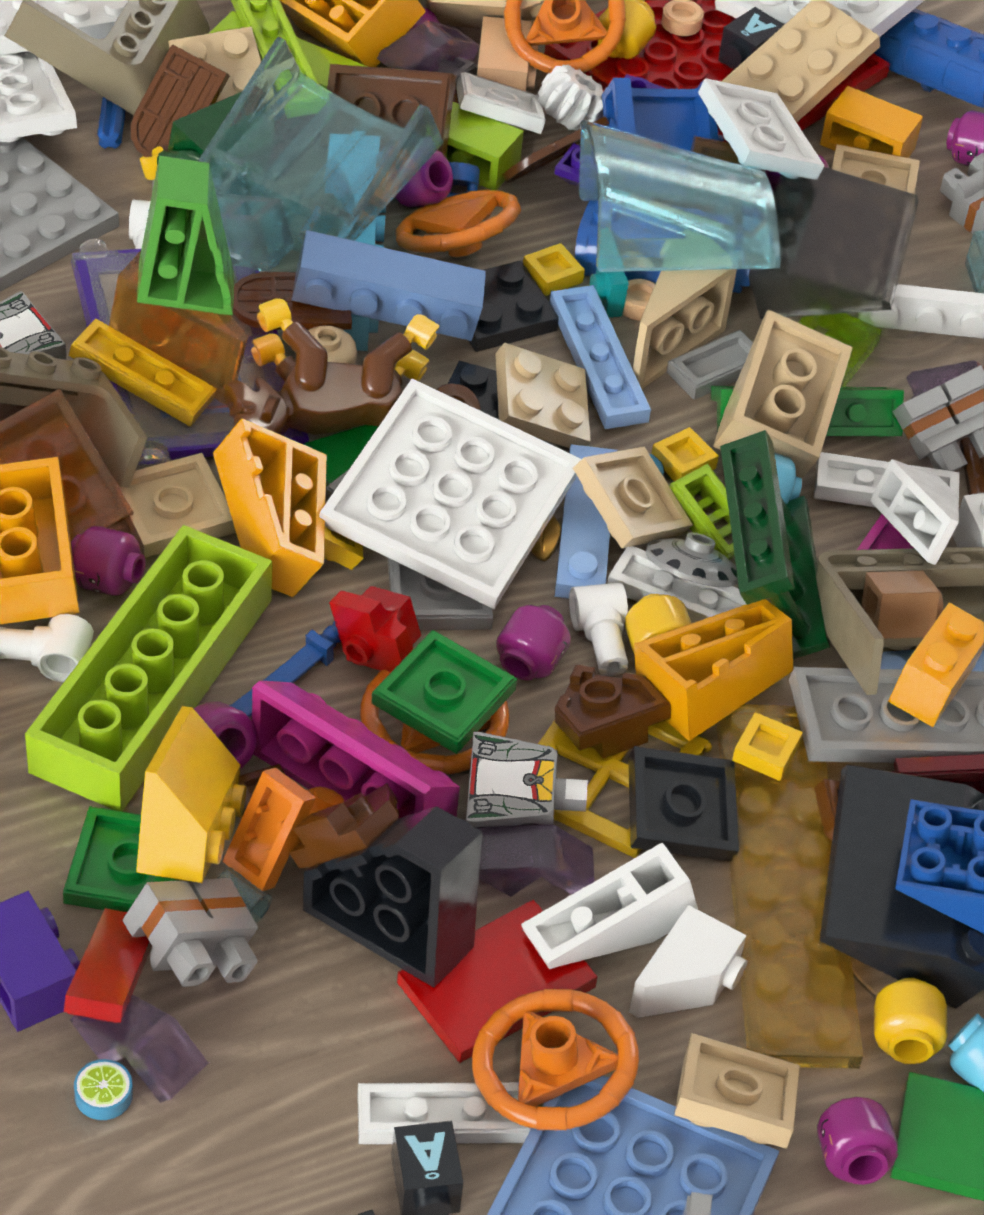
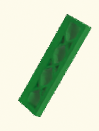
(856, 411)

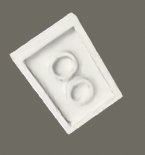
(760, 129)

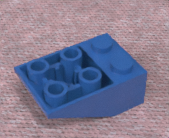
(945, 860)

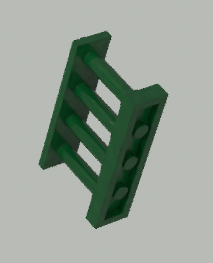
(772, 541)

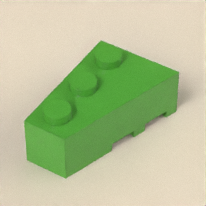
(185, 243)

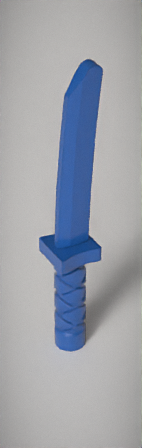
(317, 648)

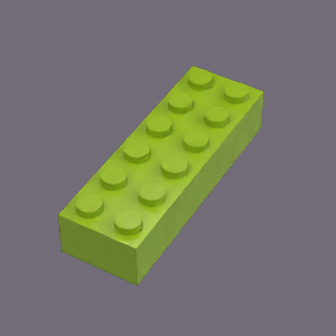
(147, 665)

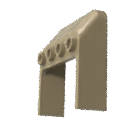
(125, 59)
(91, 397)
(841, 588)

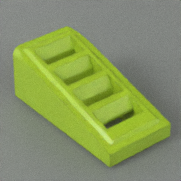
(712, 490)

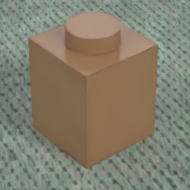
(901, 603)

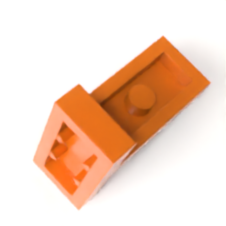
(268, 826)

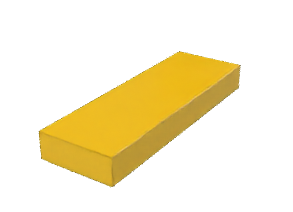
(144, 372)

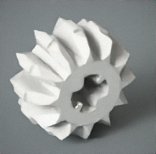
(571, 97)

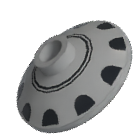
(693, 560)

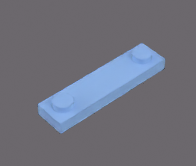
(599, 351)
(583, 536)

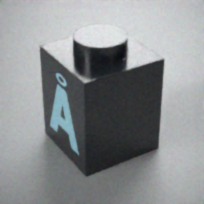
(745, 36)
(427, 1169)

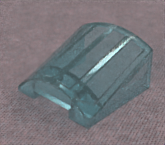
(315, 150)
(674, 206)

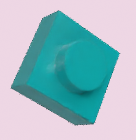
(611, 290)

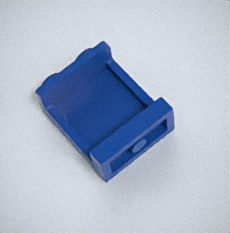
(658, 114)

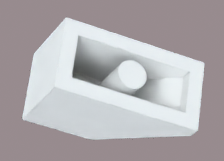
(690, 966)

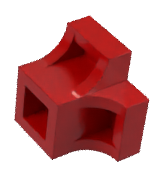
(375, 627)

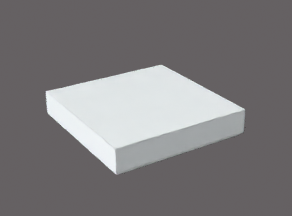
(500, 102)

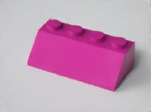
(340, 752)

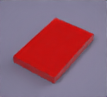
(488, 977)

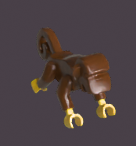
(326, 394)

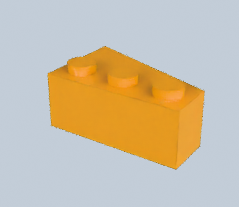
(355, 26)
(275, 500)
(717, 663)

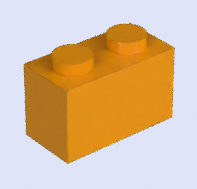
(870, 125)
(939, 665)

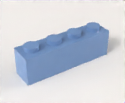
(388, 284)

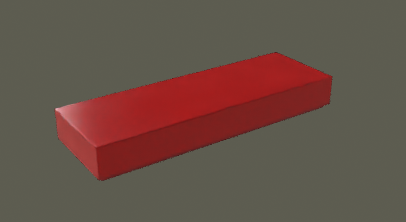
(107, 971)

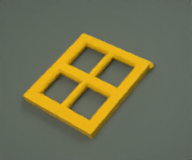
(616, 770)

